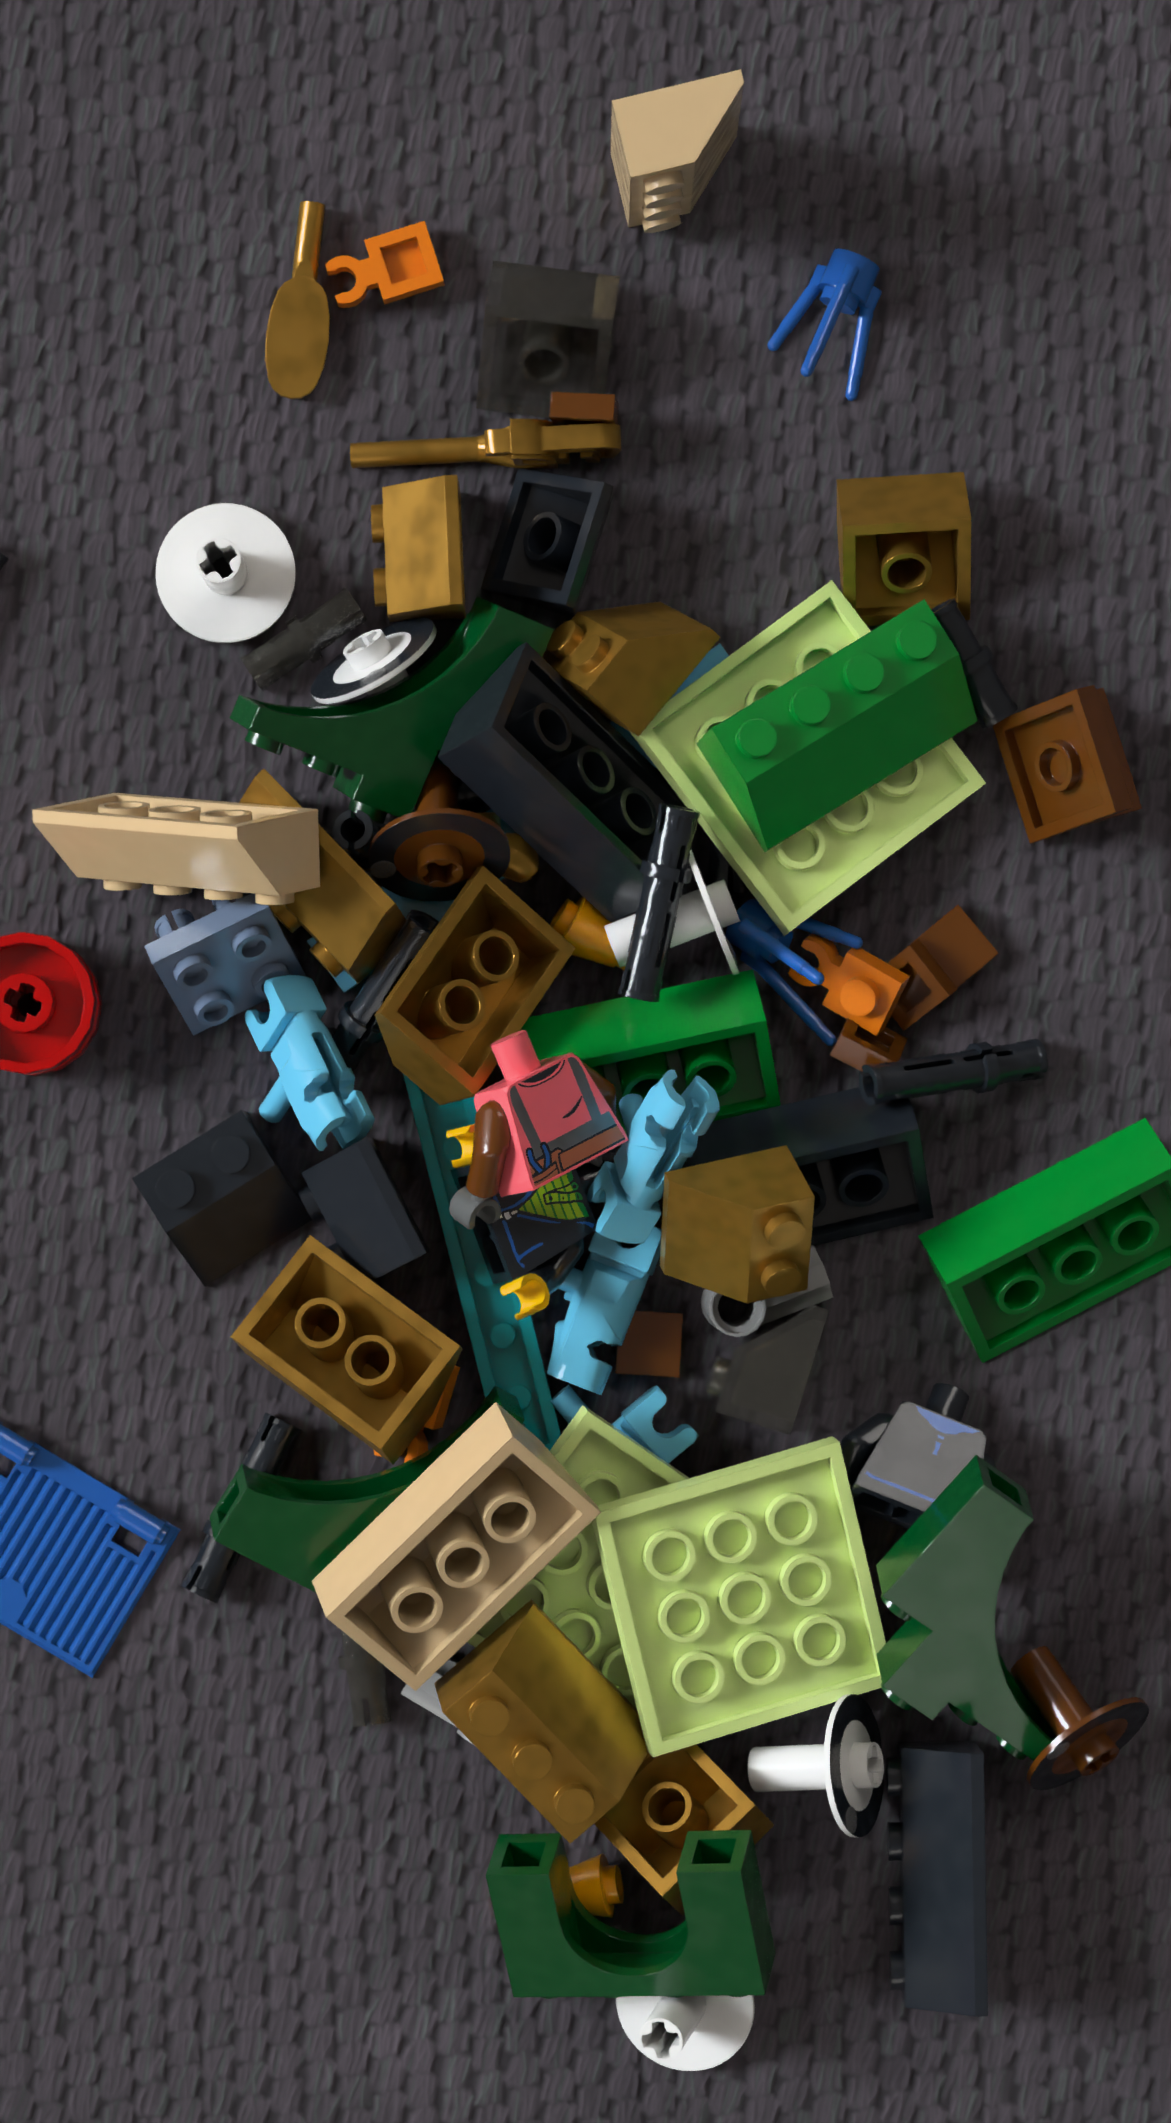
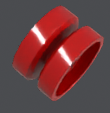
(68, 1007)

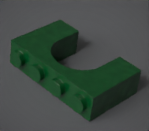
(565, 1951)

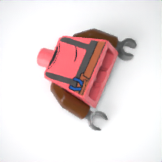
(534, 1127)

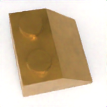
(904, 543)
(422, 550)
(629, 658)
(739, 1225)
(666, 1801)

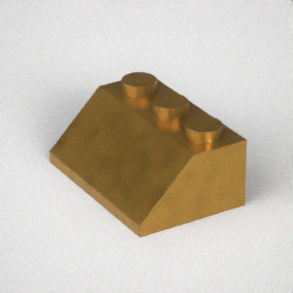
(347, 912)
(470, 988)
(350, 1349)
(546, 1720)

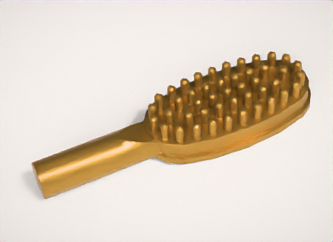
(300, 315)

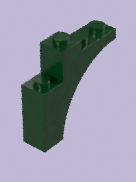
(390, 739)
(307, 1523)
(946, 1589)

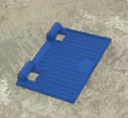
(58, 1562)

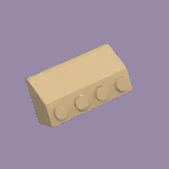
(671, 146)
(187, 845)
(454, 1547)

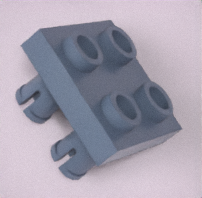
(221, 959)

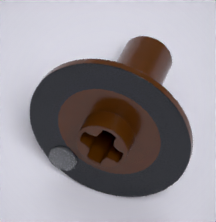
(437, 845)
(1084, 1738)

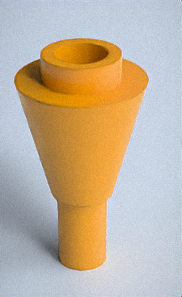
(584, 929)
(598, 1885)

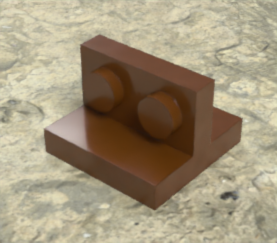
(1066, 763)

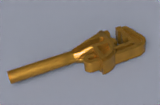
(520, 445)

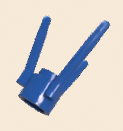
(845, 285)
(763, 942)

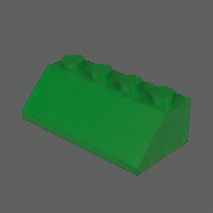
(841, 726)
(696, 1029)
(1057, 1241)

